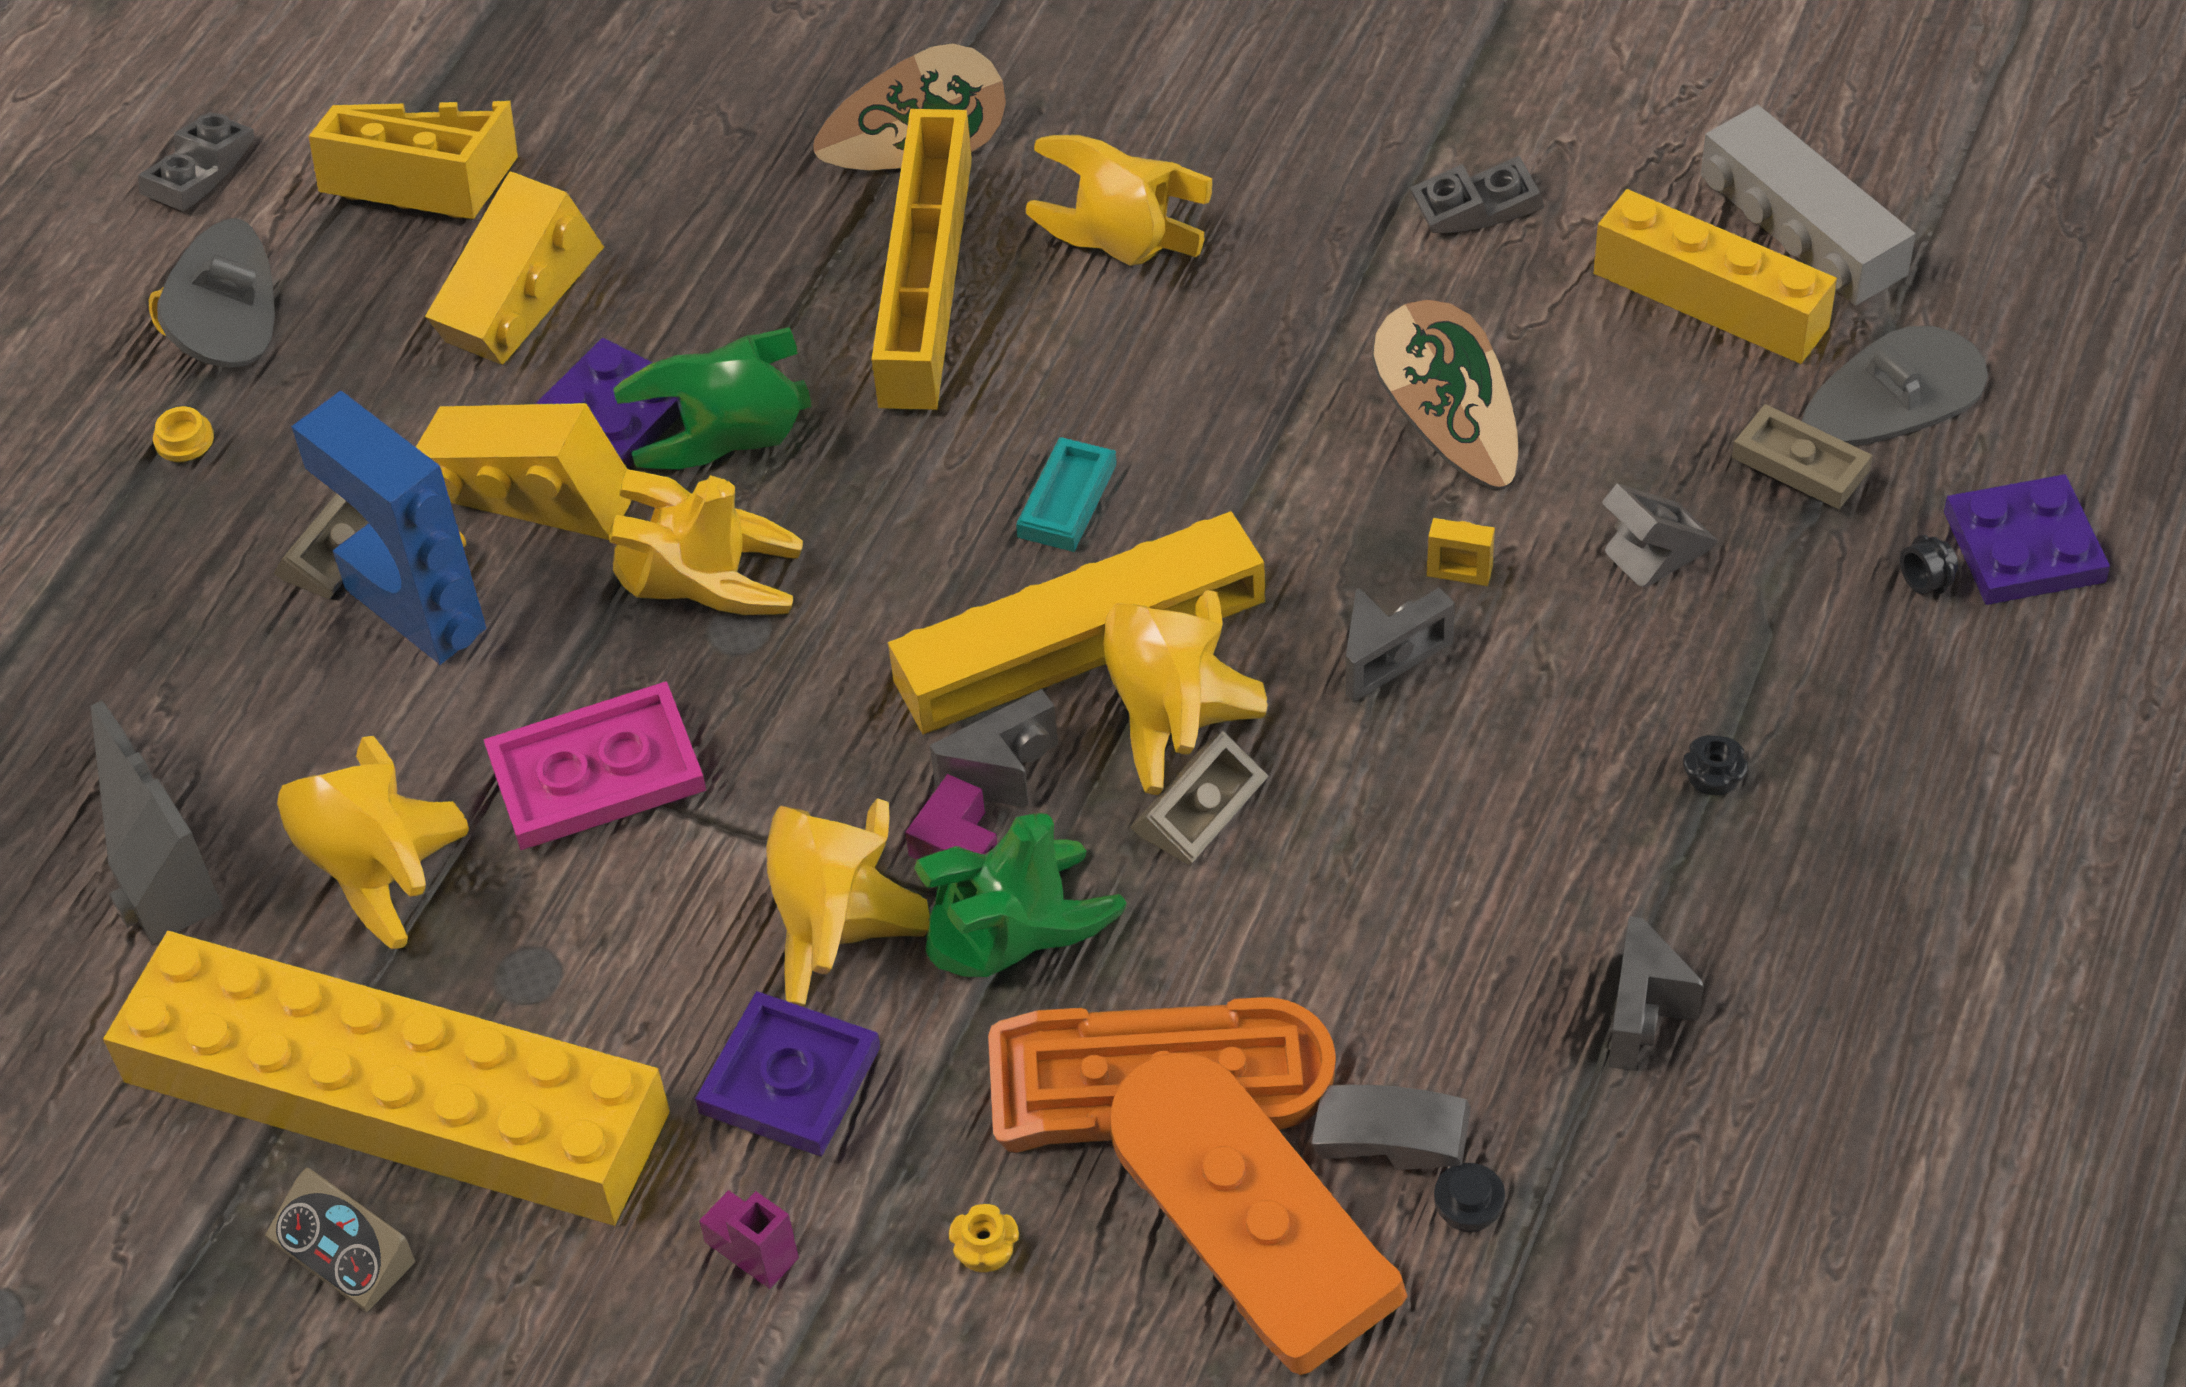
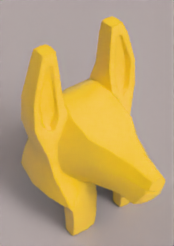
(1120, 201)
(696, 546)
(1173, 680)
(368, 834)
(832, 892)

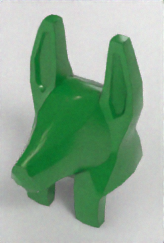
(724, 398)
(1008, 900)

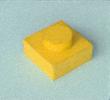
(1460, 551)

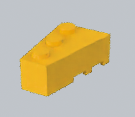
(414, 160)
(513, 269)
(530, 464)

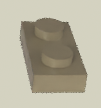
(1802, 456)

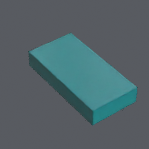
(1066, 494)

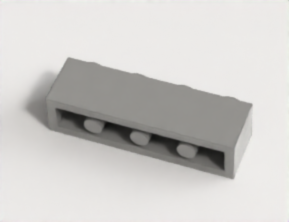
(1807, 204)

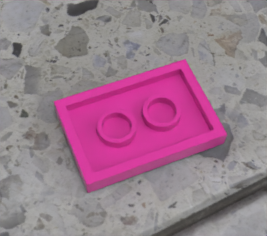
(594, 765)

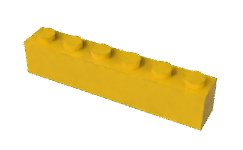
(922, 260)
(1060, 625)

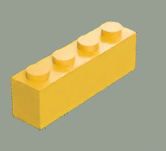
(1714, 276)

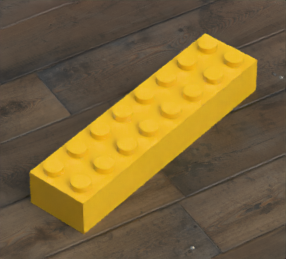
(390, 1076)

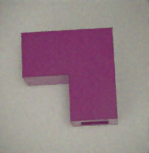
(950, 821)
(751, 1235)

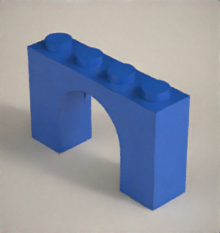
(410, 553)

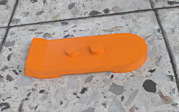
(1063, 1066)
(1251, 1209)

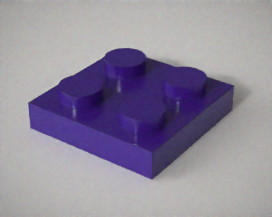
(593, 382)
(2026, 539)
(788, 1073)

